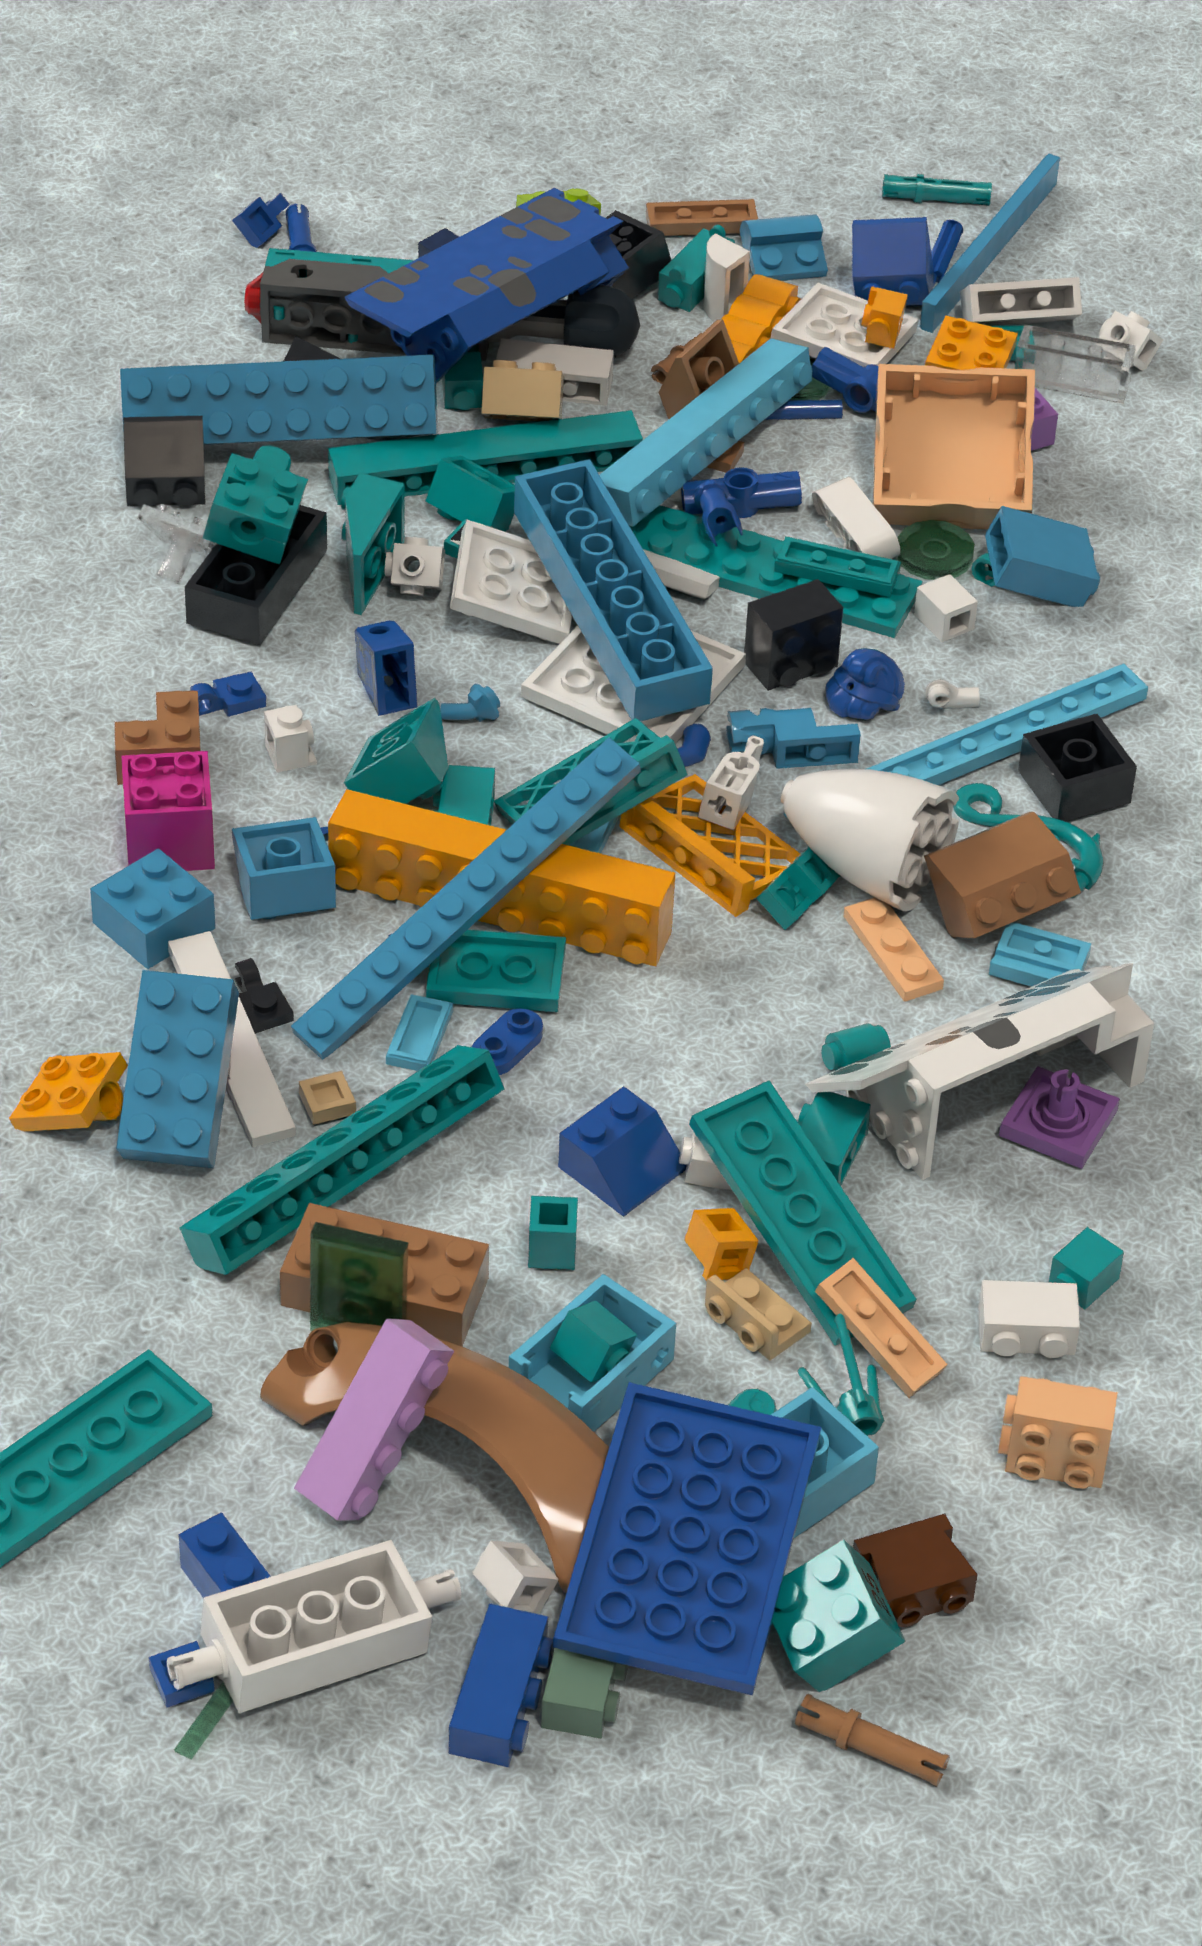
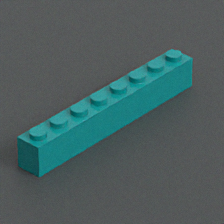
(501, 450)

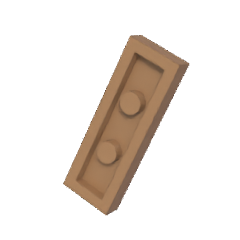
(693, 216)

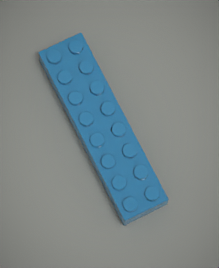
(291, 398)
(612, 591)

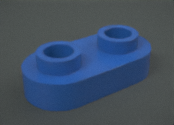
(510, 1041)

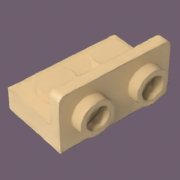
(755, 1313)

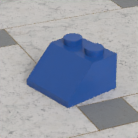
(892, 257)
(620, 1151)

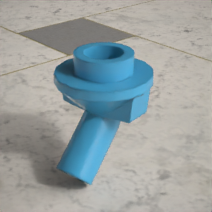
(481, 704)

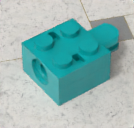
(256, 504)

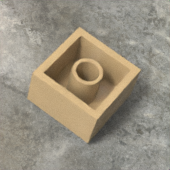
(522, 393)

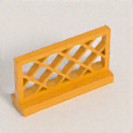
(699, 856)

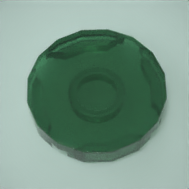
(935, 549)

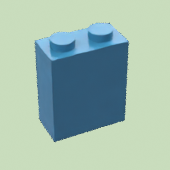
(1041, 557)

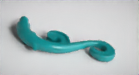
(1088, 848)

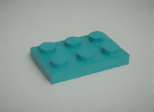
(500, 971)

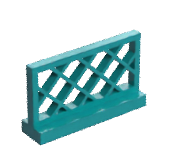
(658, 764)

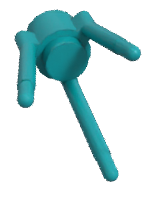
(854, 1404)

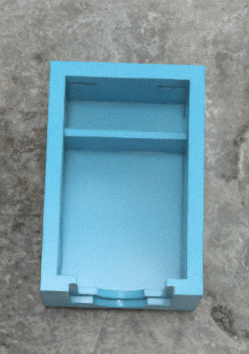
(601, 1399)

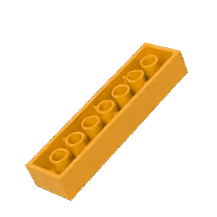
(571, 894)

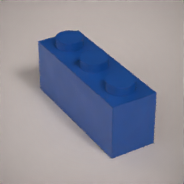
(500, 1686)

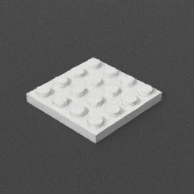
(578, 688)

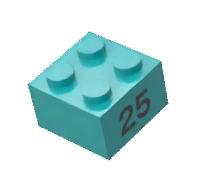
(834, 1617)

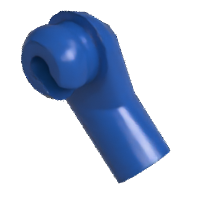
(694, 744)

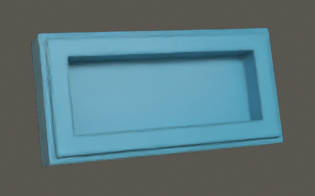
(419, 1033)

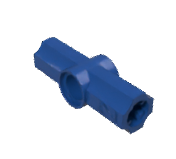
(853, 381)
(750, 491)

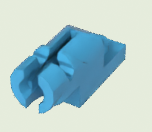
(794, 737)

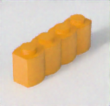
(757, 312)

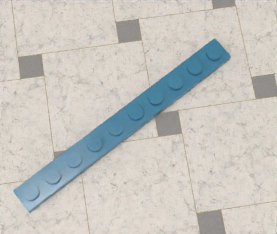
(465, 899)

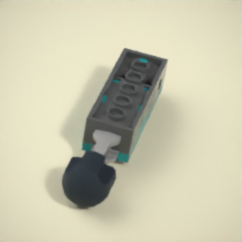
(306, 293)

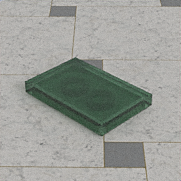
(356, 1277)

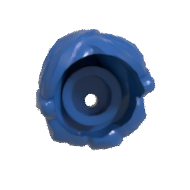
(876, 685)

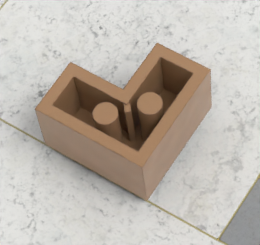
(173, 731)

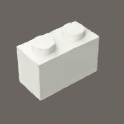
(1028, 1318)

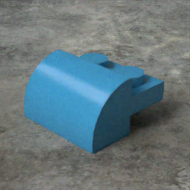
(785, 247)

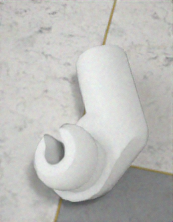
(945, 695)

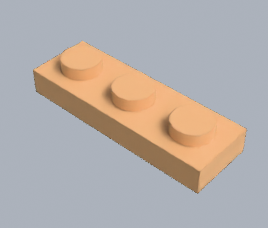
(893, 948)
(881, 1327)

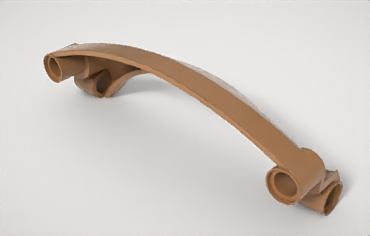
(515, 1421)

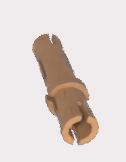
(871, 1739)

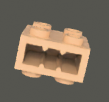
(1058, 1432)

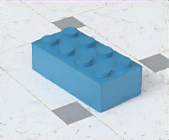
(178, 1069)

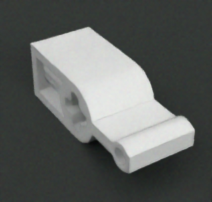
(732, 785)

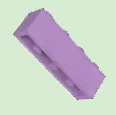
(374, 1420)

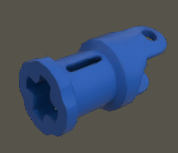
(718, 513)

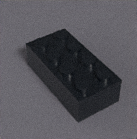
(248, 594)

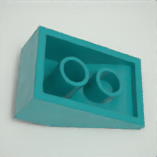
(371, 527)
(403, 758)

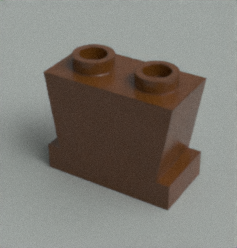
(919, 1569)

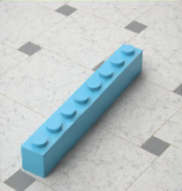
(706, 428)

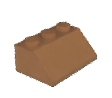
(1000, 876)

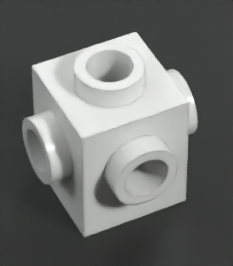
(1132, 331)
(429, 572)

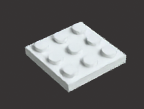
(834, 321)
(507, 584)

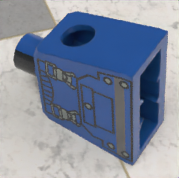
(386, 651)

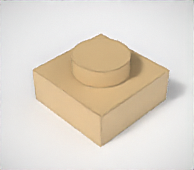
(327, 1097)

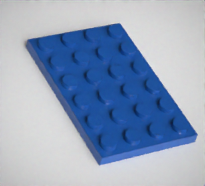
(688, 1538)

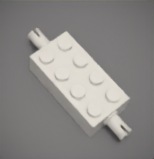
(314, 1626)

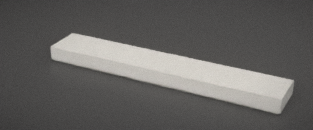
(251, 1079)

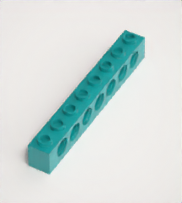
(341, 1159)

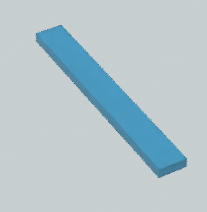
(989, 243)

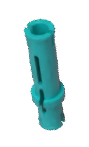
(941, 190)

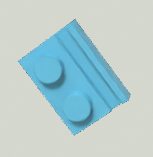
(1036, 955)

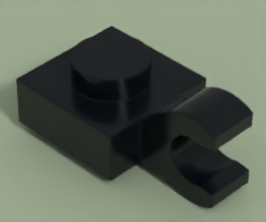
(263, 1004)

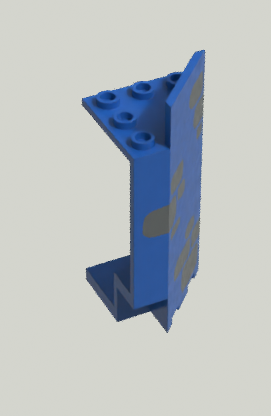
(493, 277)

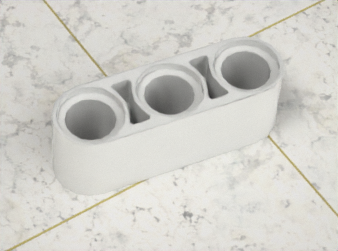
(855, 519)

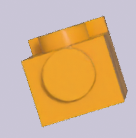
(884, 316)
(721, 1242)

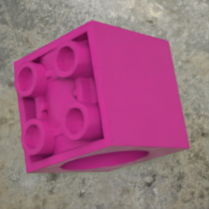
(169, 807)

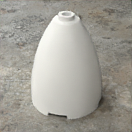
(873, 827)

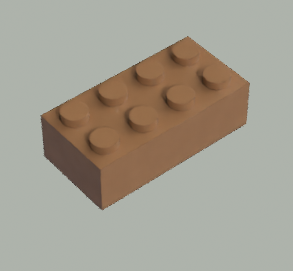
(442, 1279)

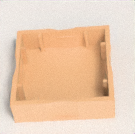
(952, 444)

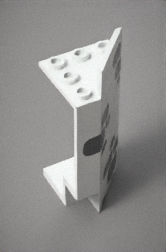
(910, 1076)

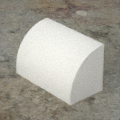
(724, 275)

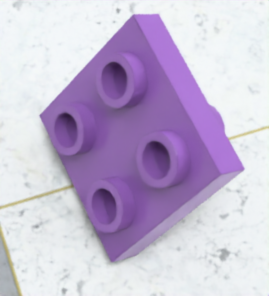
(1059, 1116)

